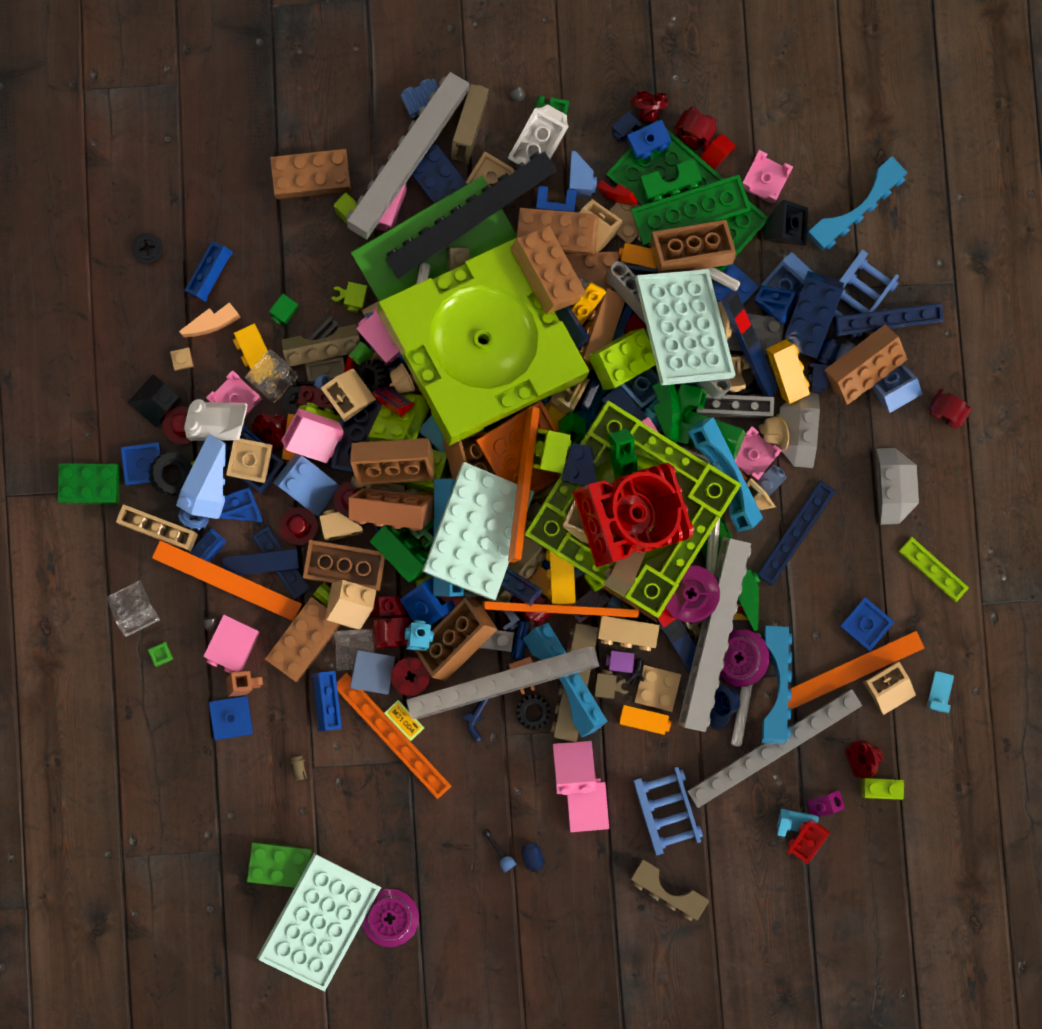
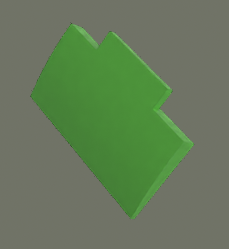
(480, 239)

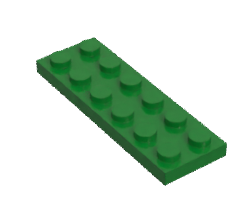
(697, 206)

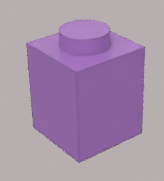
(620, 661)

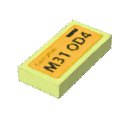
(401, 718)

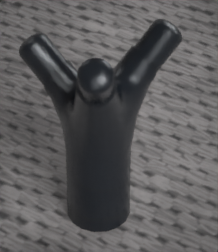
(751, 389)
(636, 672)

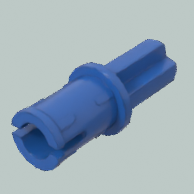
(519, 644)

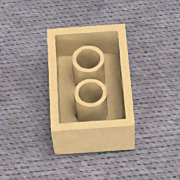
(628, 632)

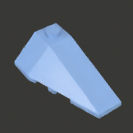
(203, 488)

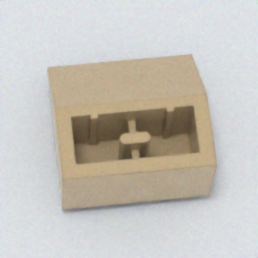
(607, 226)
(348, 394)
(890, 687)

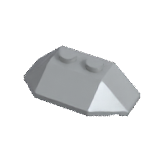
(803, 426)
(896, 485)

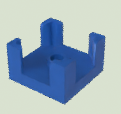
(556, 206)
(423, 605)

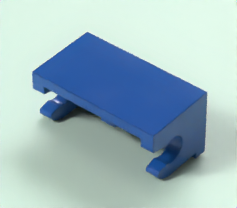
(208, 545)

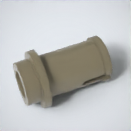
(298, 768)

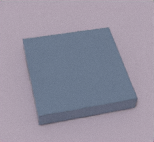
(372, 672)

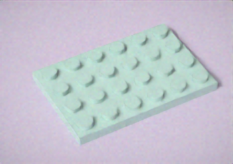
(684, 327)
(475, 532)
(318, 922)

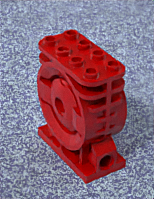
(609, 520)

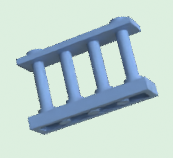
(850, 278)
(649, 805)

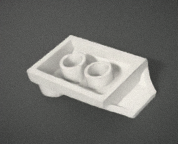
(540, 134)
(217, 419)

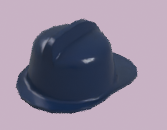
(725, 705)

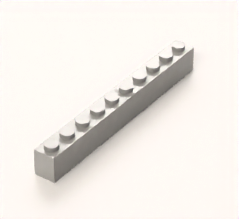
(407, 156)
(714, 636)
(503, 682)
(767, 753)

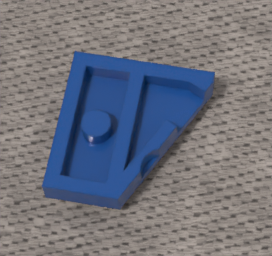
(776, 301)
(241, 506)

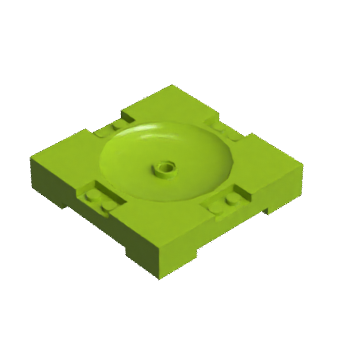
(472, 382)
(704, 492)

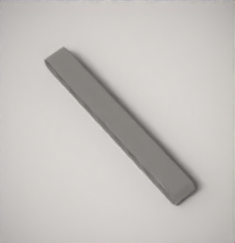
(631, 297)

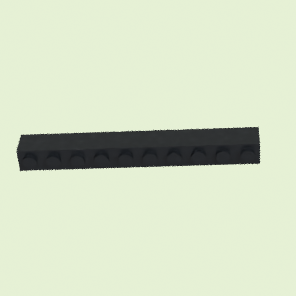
(470, 215)

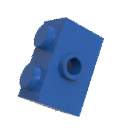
(649, 140)

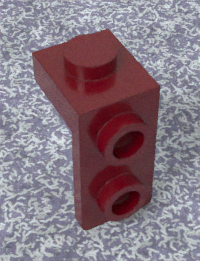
(315, 396)
(388, 607)

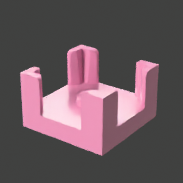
(766, 178)
(235, 391)
(755, 455)

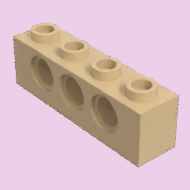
(156, 528)

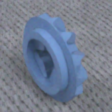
(184, 518)

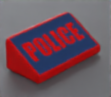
(393, 400)

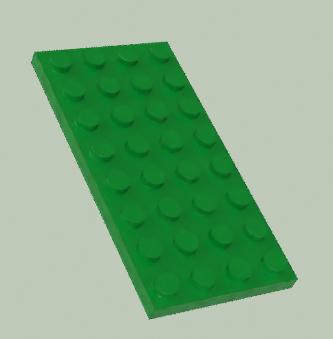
(628, 173)

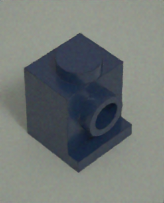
(625, 126)
(817, 377)

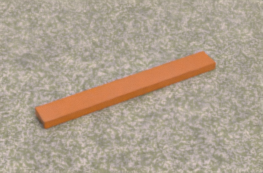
(523, 485)
(226, 580)
(560, 609)
(855, 669)
(393, 737)

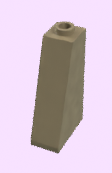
(469, 124)

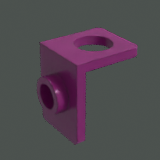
(825, 804)

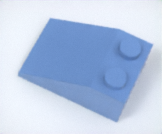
(306, 484)

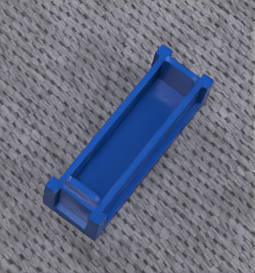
(208, 271)
(327, 701)

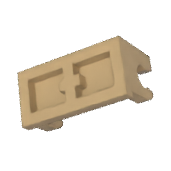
(568, 399)

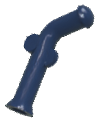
(473, 718)

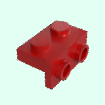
(808, 841)

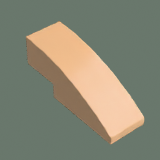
(210, 322)

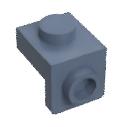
(772, 479)
(513, 618)

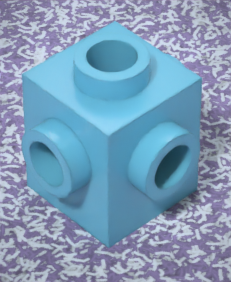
(415, 641)

